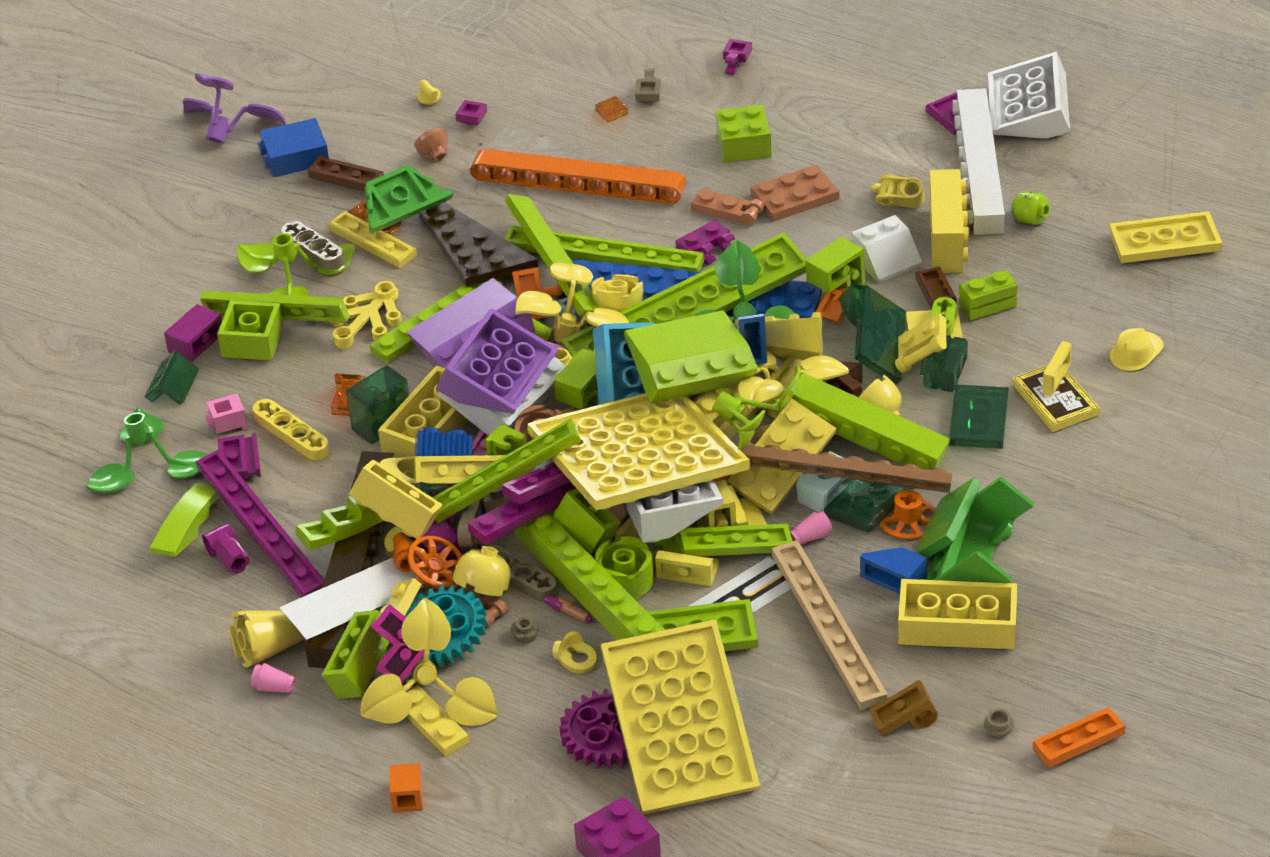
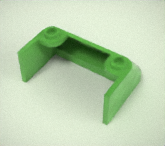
(985, 525)

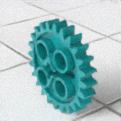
(465, 618)

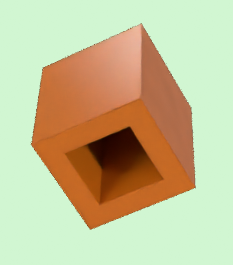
(406, 787)

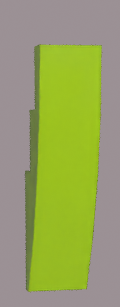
(183, 521)
(337, 524)

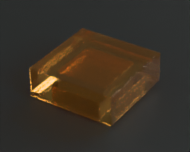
(611, 109)

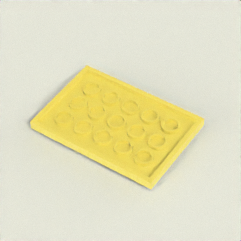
(679, 717)

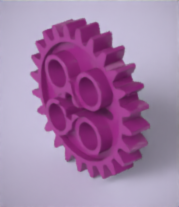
(593, 731)

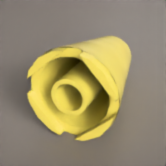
(262, 634)

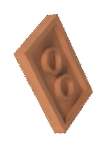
(795, 192)

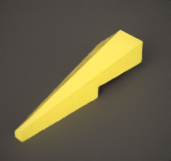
(794, 336)

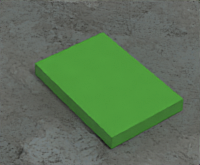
(948, 519)

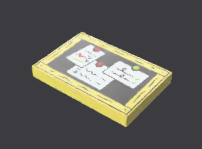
(1064, 408)

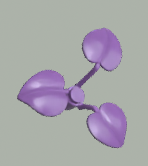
(218, 124)

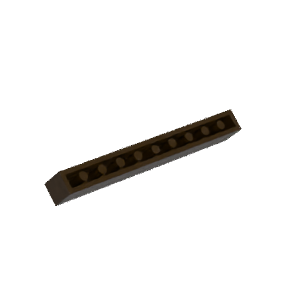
(347, 559)

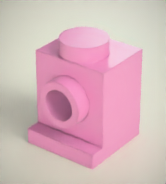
(226, 414)

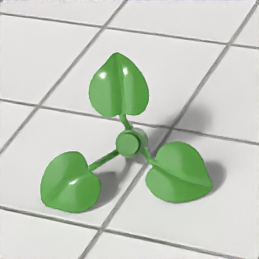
(738, 267)
(137, 430)

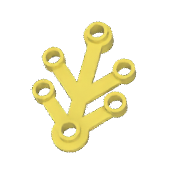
(384, 293)

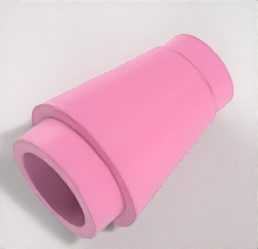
(812, 528)
(270, 679)

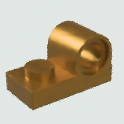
(907, 705)

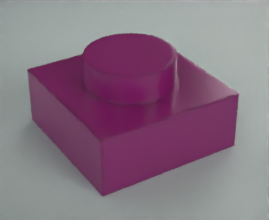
(471, 112)

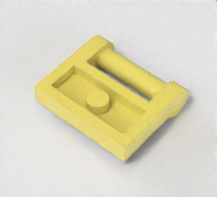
(921, 342)

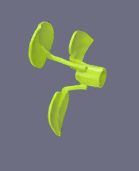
(260, 256)
(732, 410)

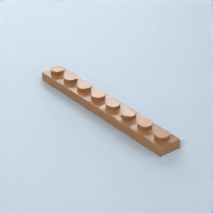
(848, 468)

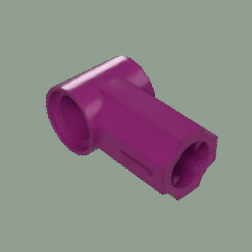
(225, 546)

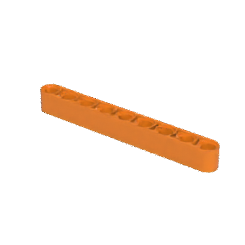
(578, 176)

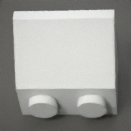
(887, 248)

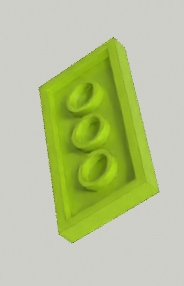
(733, 620)

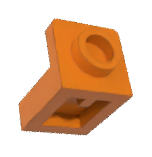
(831, 307)

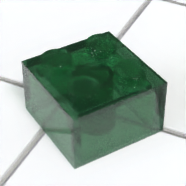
(375, 401)

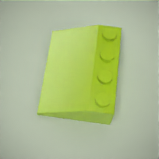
(690, 356)

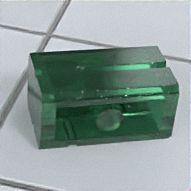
(945, 368)

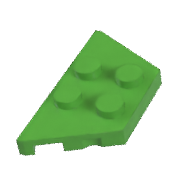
(401, 196)

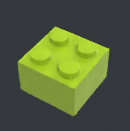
(743, 133)
(250, 330)

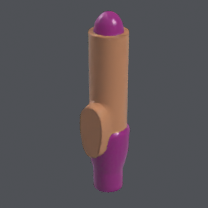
(567, 607)

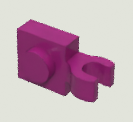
(736, 52)

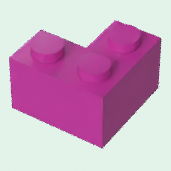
(399, 658)

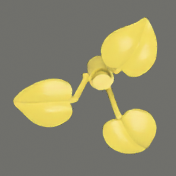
(566, 325)
(771, 390)
(425, 630)

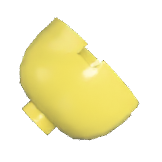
(617, 293)
(884, 395)
(484, 571)

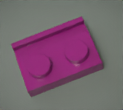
(242, 454)

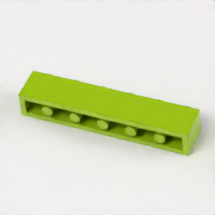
(872, 425)

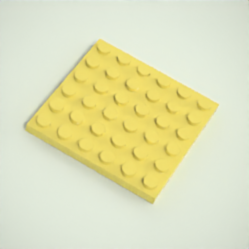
(642, 449)

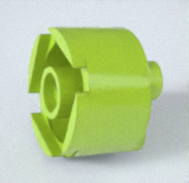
(628, 563)

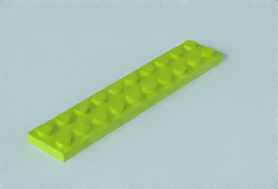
(778, 264)

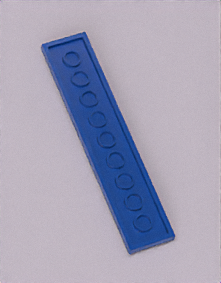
(797, 295)

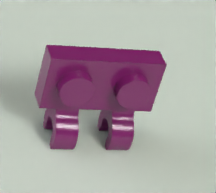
(706, 239)

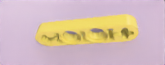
(286, 432)

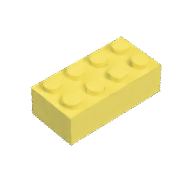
(948, 220)
(419, 410)
(957, 614)

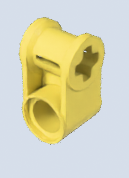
(895, 189)

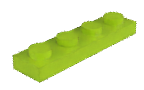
(733, 539)

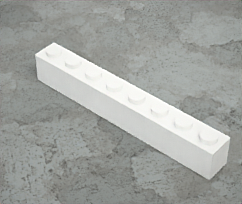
(979, 162)

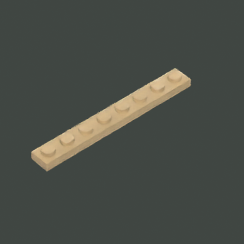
(829, 625)

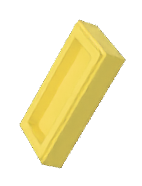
(1057, 368)

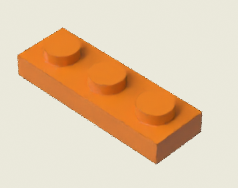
(1078, 737)

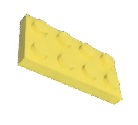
(1165, 237)
(792, 429)

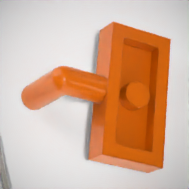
(530, 281)

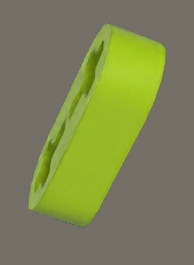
(950, 305)

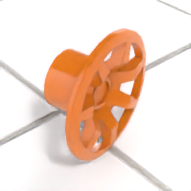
(908, 510)
(433, 565)

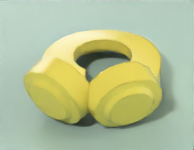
(574, 642)

